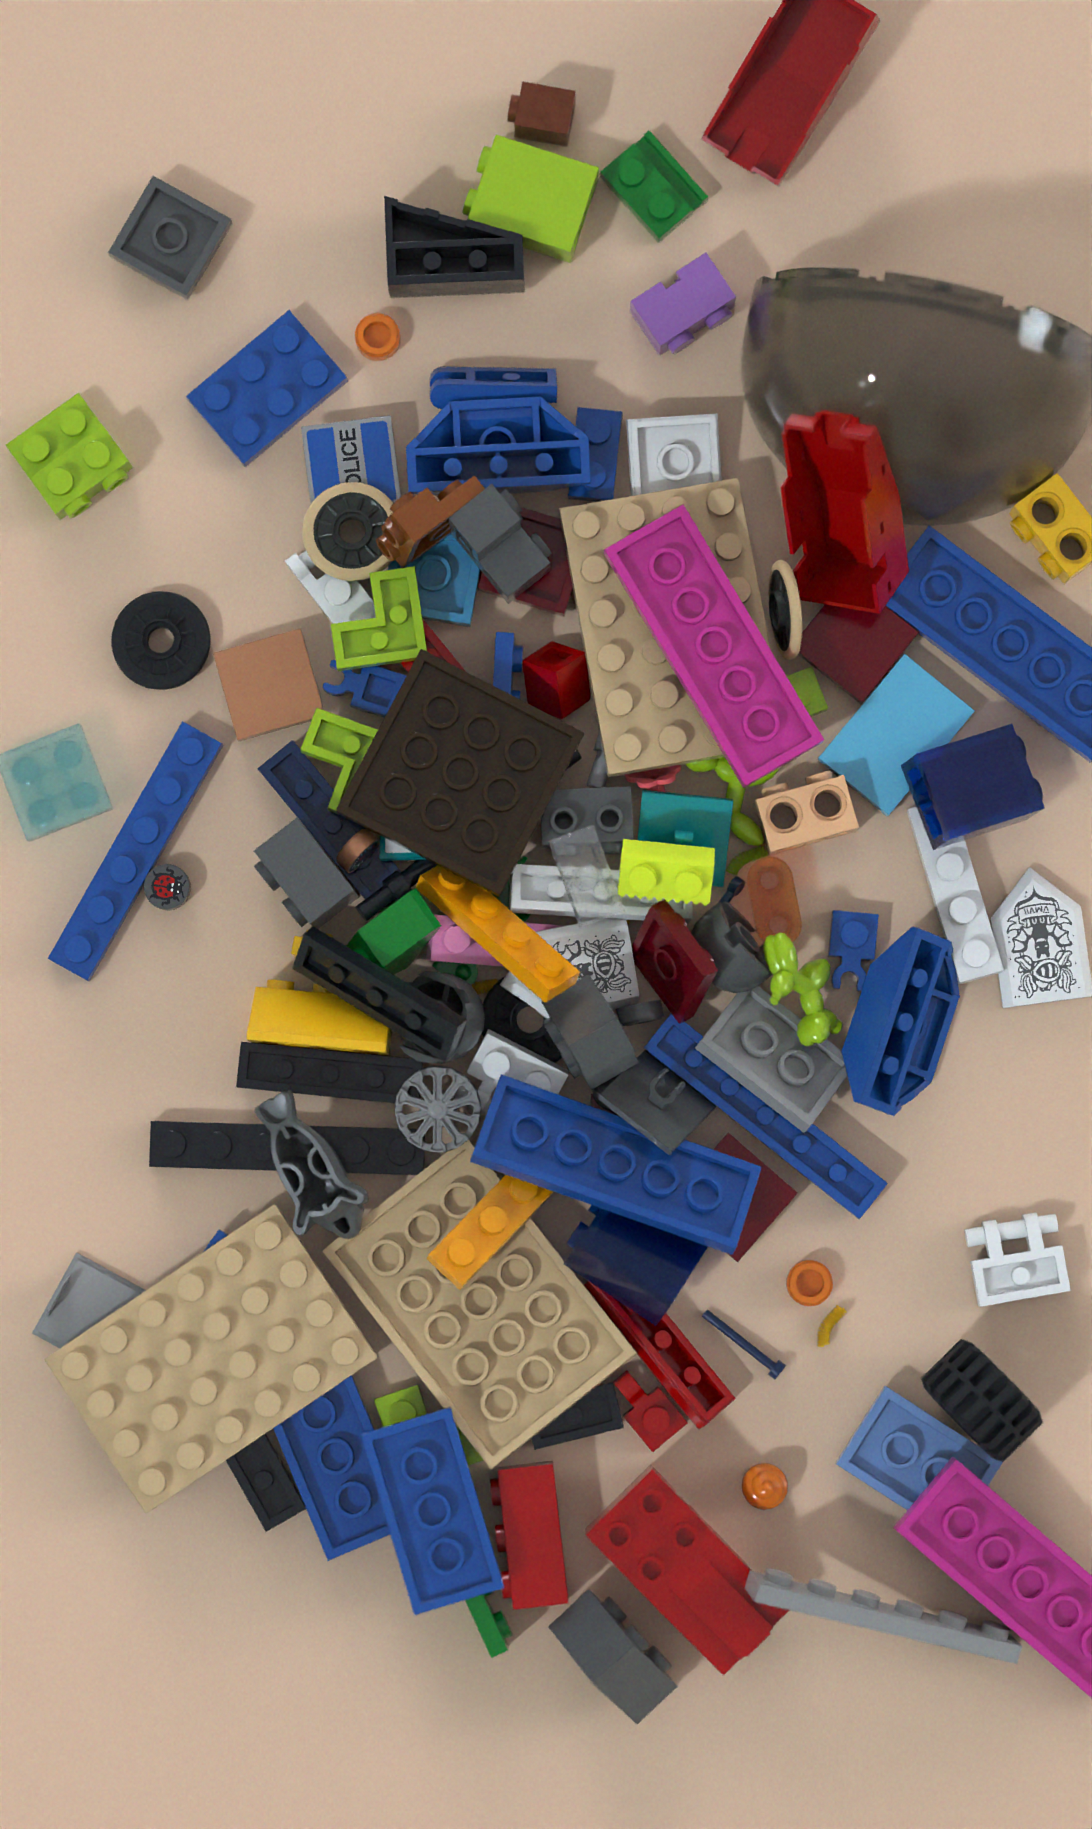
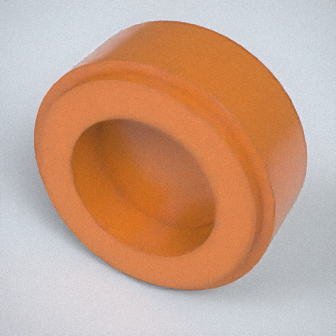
(377, 337)
(809, 1283)

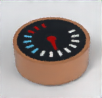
(357, 850)

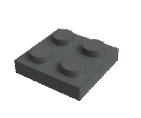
(170, 237)

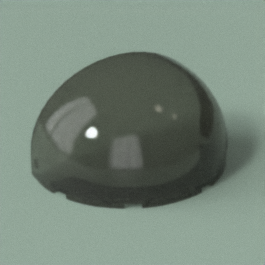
(962, 390)

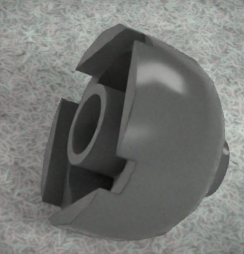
(734, 950)
(458, 997)

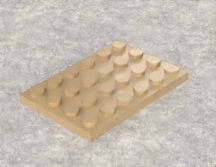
(636, 695)
(505, 1346)
(210, 1358)

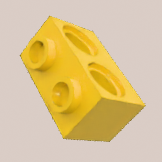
(1070, 522)

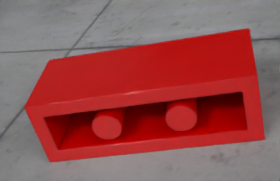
(530, 1535)

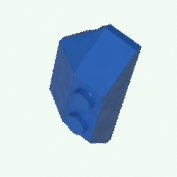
(503, 443)
(901, 1021)

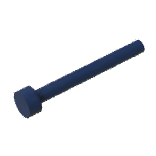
(775, 1368)

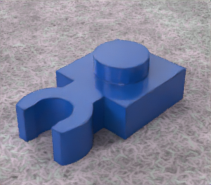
(371, 689)
(852, 940)

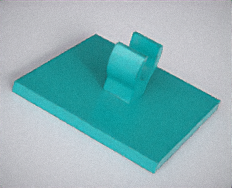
(688, 821)

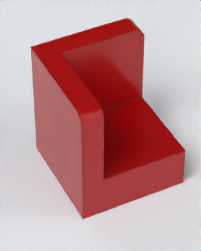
(556, 679)

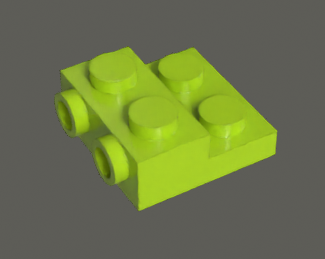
(70, 457)

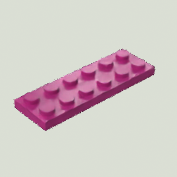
(713, 646)
(1006, 1567)

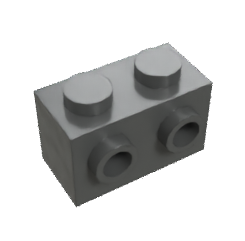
(603, 807)

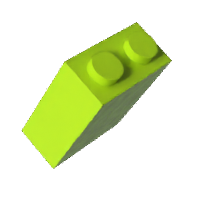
(533, 196)

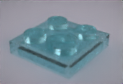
(54, 782)

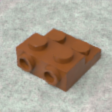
(423, 520)

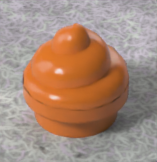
(764, 1486)

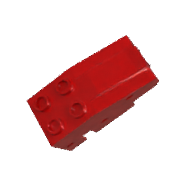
(789, 83)
(842, 512)
(683, 1569)

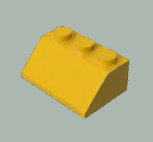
(313, 1021)

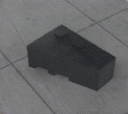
(448, 255)

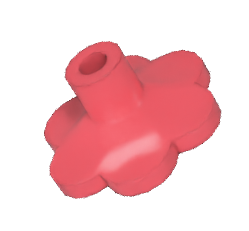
(654, 779)

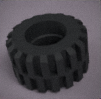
(982, 1400)

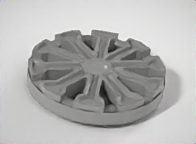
(438, 1108)

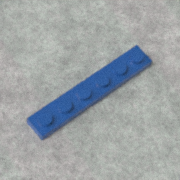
(135, 851)
(809, 1153)

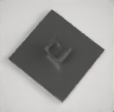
(657, 1102)

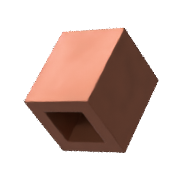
(542, 113)

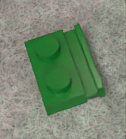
(653, 186)

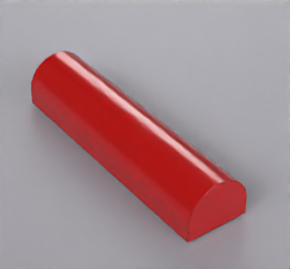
(670, 1359)

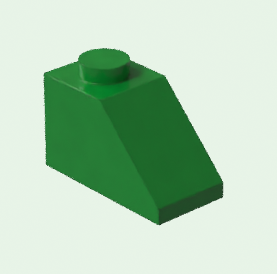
(397, 933)

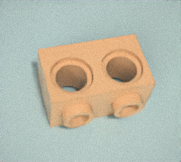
(809, 824)

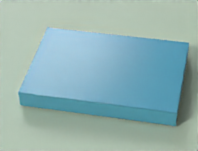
(896, 722)

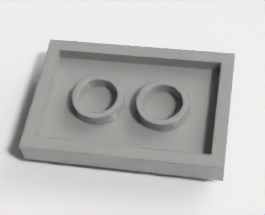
(763, 1053)

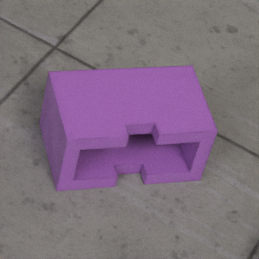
(688, 305)

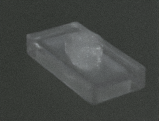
(586, 876)

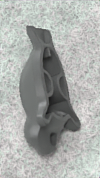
(311, 1172)

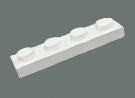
(542, 892)
(958, 905)

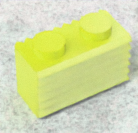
(666, 871)

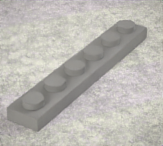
(867, 1611)

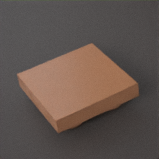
(268, 684)

